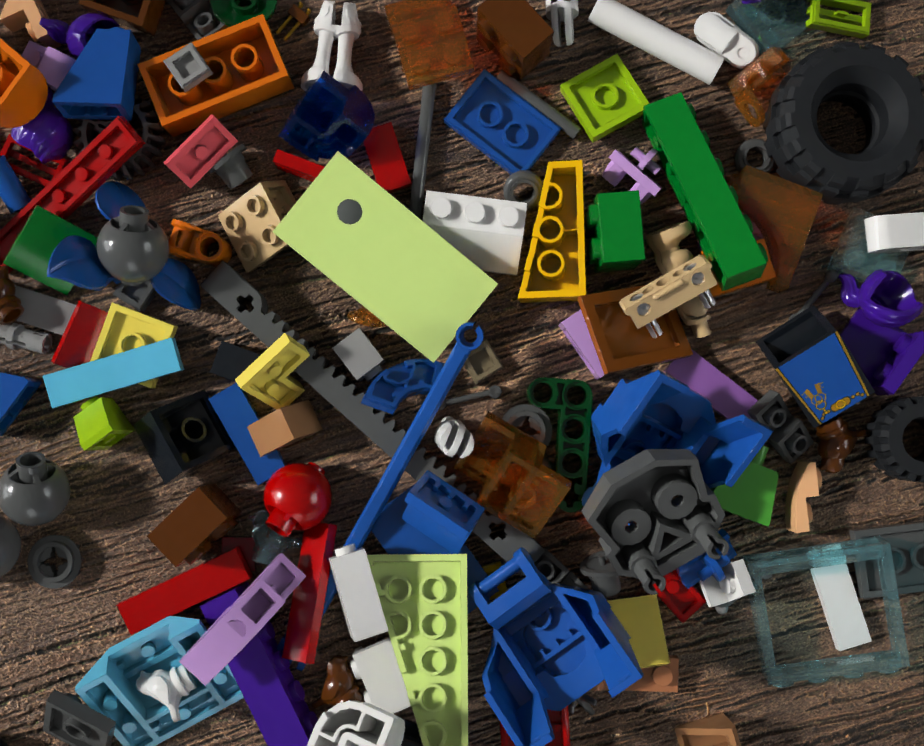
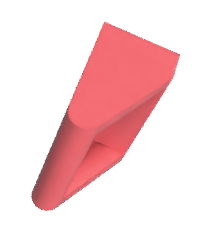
(200, 151)

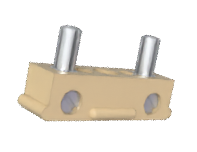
(670, 292)

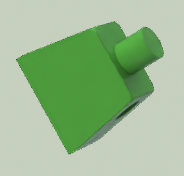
(752, 493)

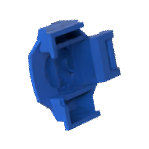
(670, 415)
(547, 648)

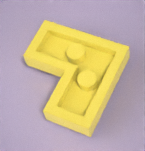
(270, 373)

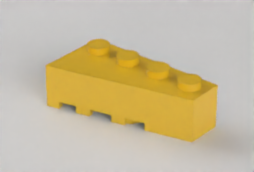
(557, 247)

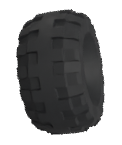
(878, 91)

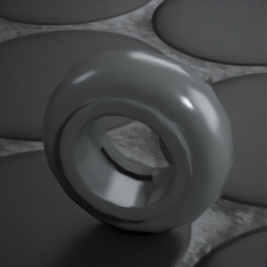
(753, 145)
(519, 177)

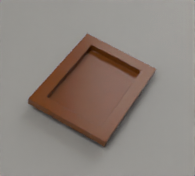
(619, 341)

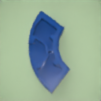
(400, 382)

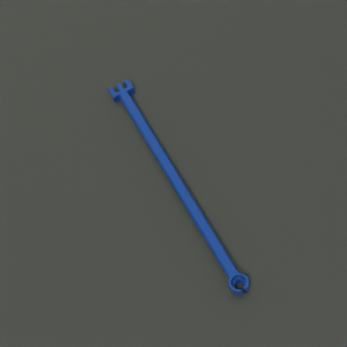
(405, 451)

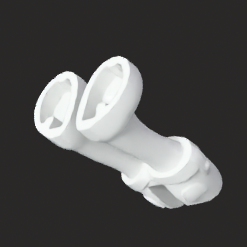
(327, 33)

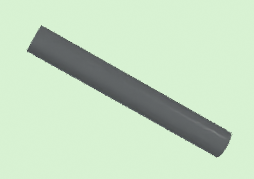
(559, 119)

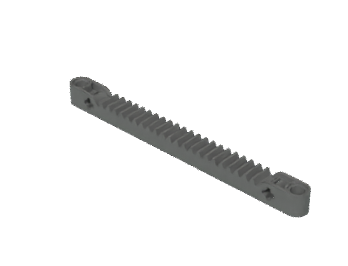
(232, 290)

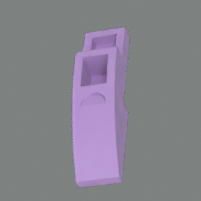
(242, 619)

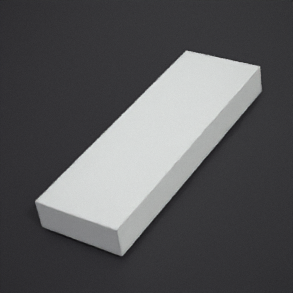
(841, 606)

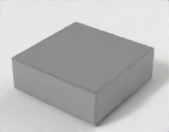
(188, 67)

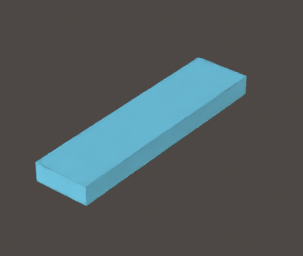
(113, 372)

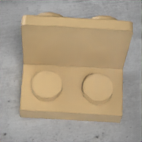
(252, 220)

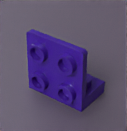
(882, 352)

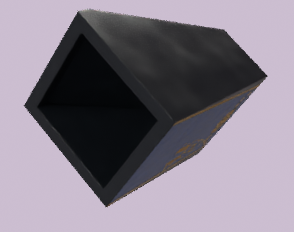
(815, 366)

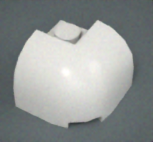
(357, 725)

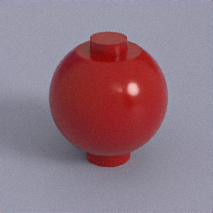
(297, 498)

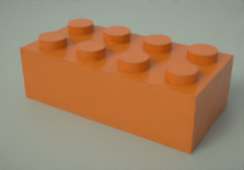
(244, 71)

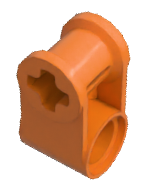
(193, 242)

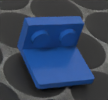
(441, 512)

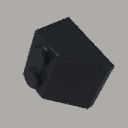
(183, 436)

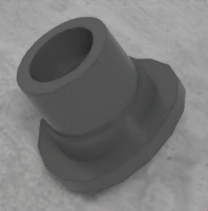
(233, 167)
(601, 574)

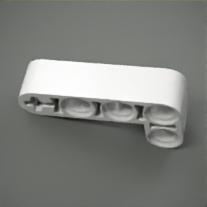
(895, 233)

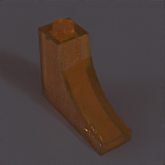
(782, 215)

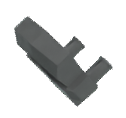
(663, 530)

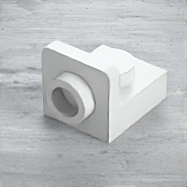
(733, 587)

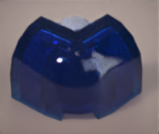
(329, 119)

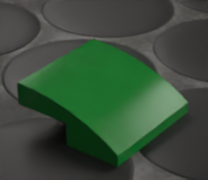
(36, 243)

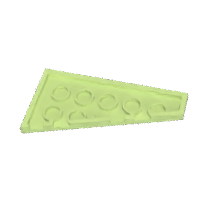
(428, 629)

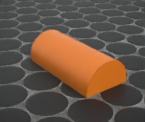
(21, 88)

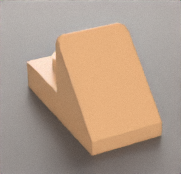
(27, 13)

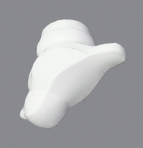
(167, 687)

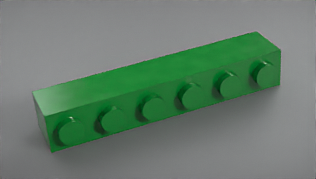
(703, 192)

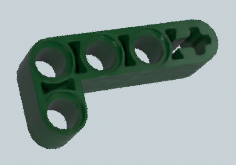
(564, 444)

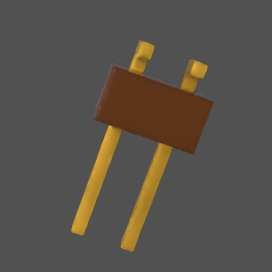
(298, 15)

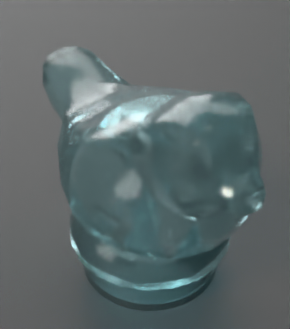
(267, 541)

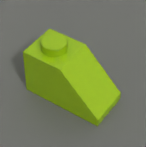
(101, 424)

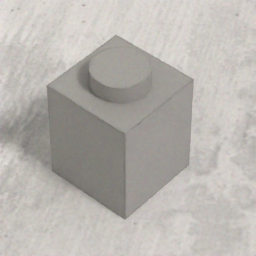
(360, 356)

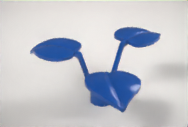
(78, 263)

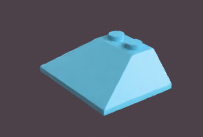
(140, 718)

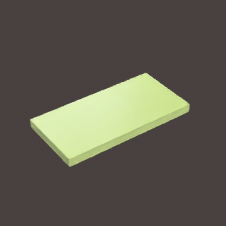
(386, 258)

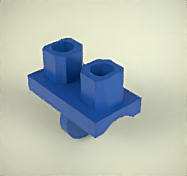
(704, 566)

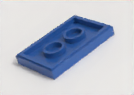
(502, 124)

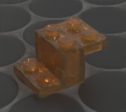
(429, 41)
(513, 476)

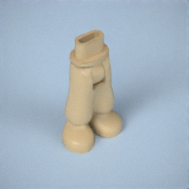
(670, 256)

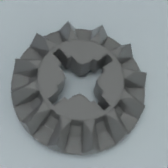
(537, 420)
(46, 573)

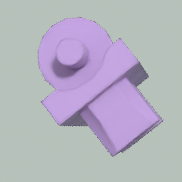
(621, 165)

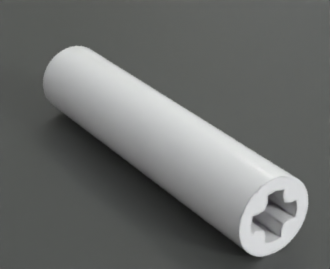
(656, 39)

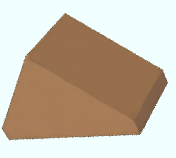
(284, 427)
(709, 731)

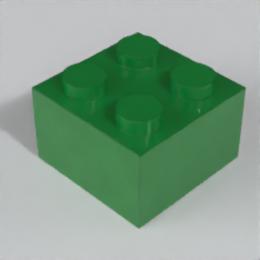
(615, 231)

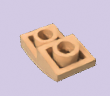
(803, 483)

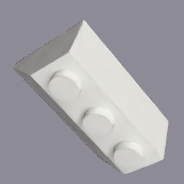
(479, 228)

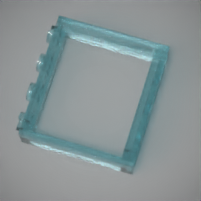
(821, 556)

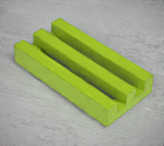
(840, 27)

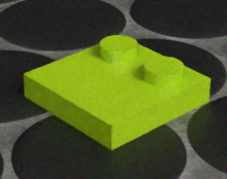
(604, 98)

